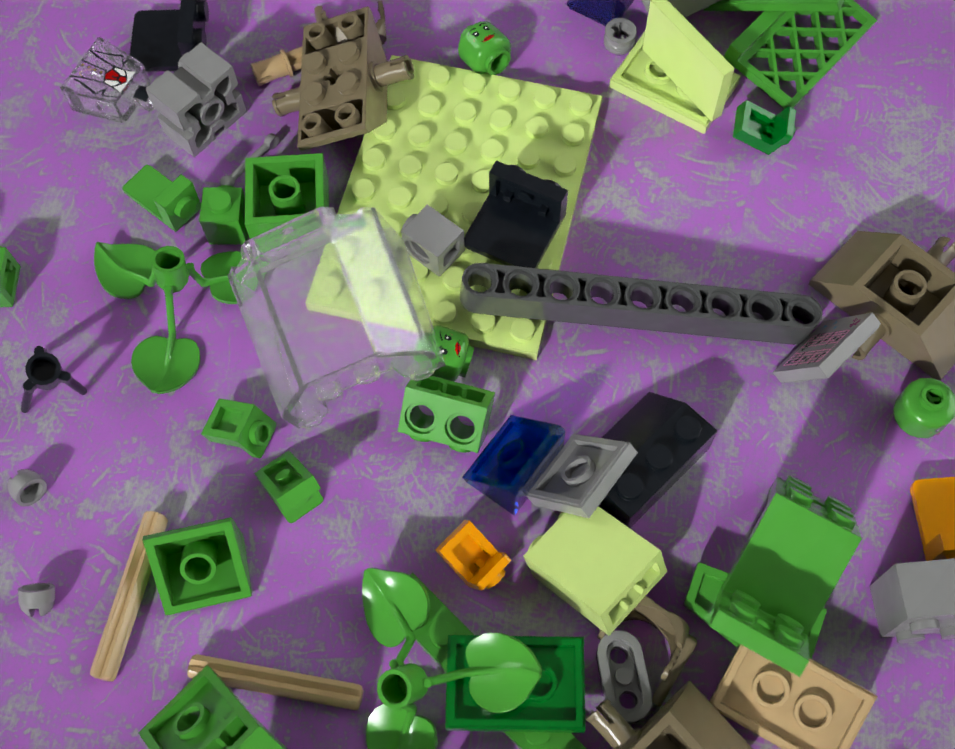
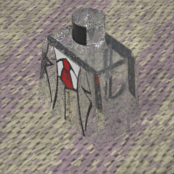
(107, 83)

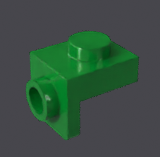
(762, 128)

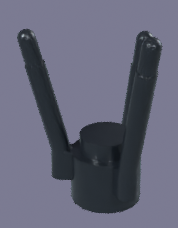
(45, 374)

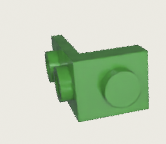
(166, 200)

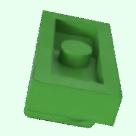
(290, 486)

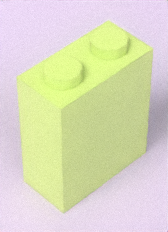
(596, 566)

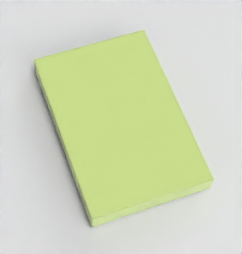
(687, 58)
(648, 84)

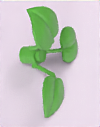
(126, 270)
(500, 666)

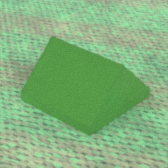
(199, 565)

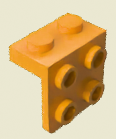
(935, 516)

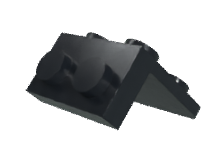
(166, 35)
(517, 217)

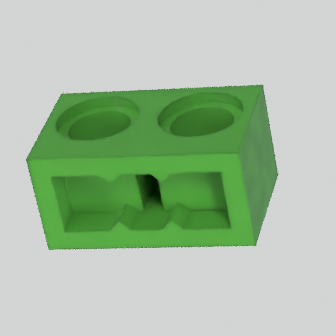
(447, 402)

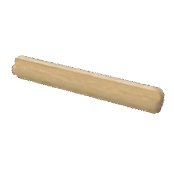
(126, 602)
(280, 682)

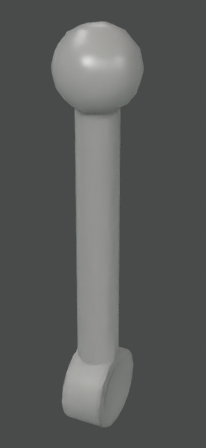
(270, 142)

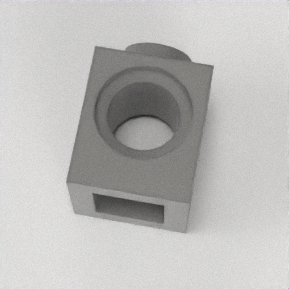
(433, 239)

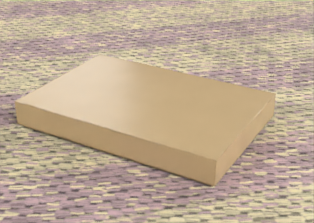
(790, 710)

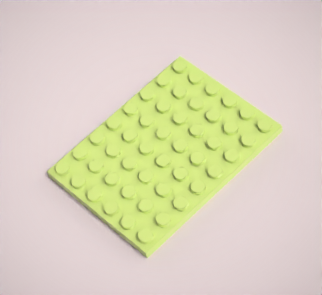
(439, 151)

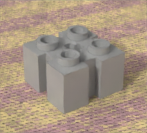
(197, 99)

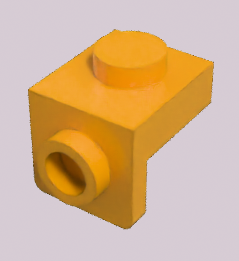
(473, 557)

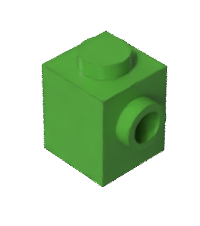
(223, 215)

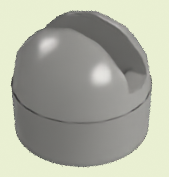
(32, 493)
(36, 596)

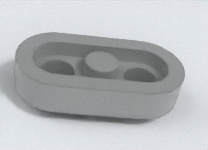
(625, 677)

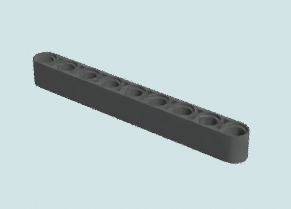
(656, 295)

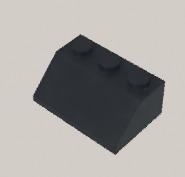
(668, 443)

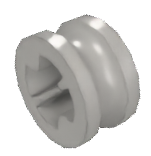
(620, 26)

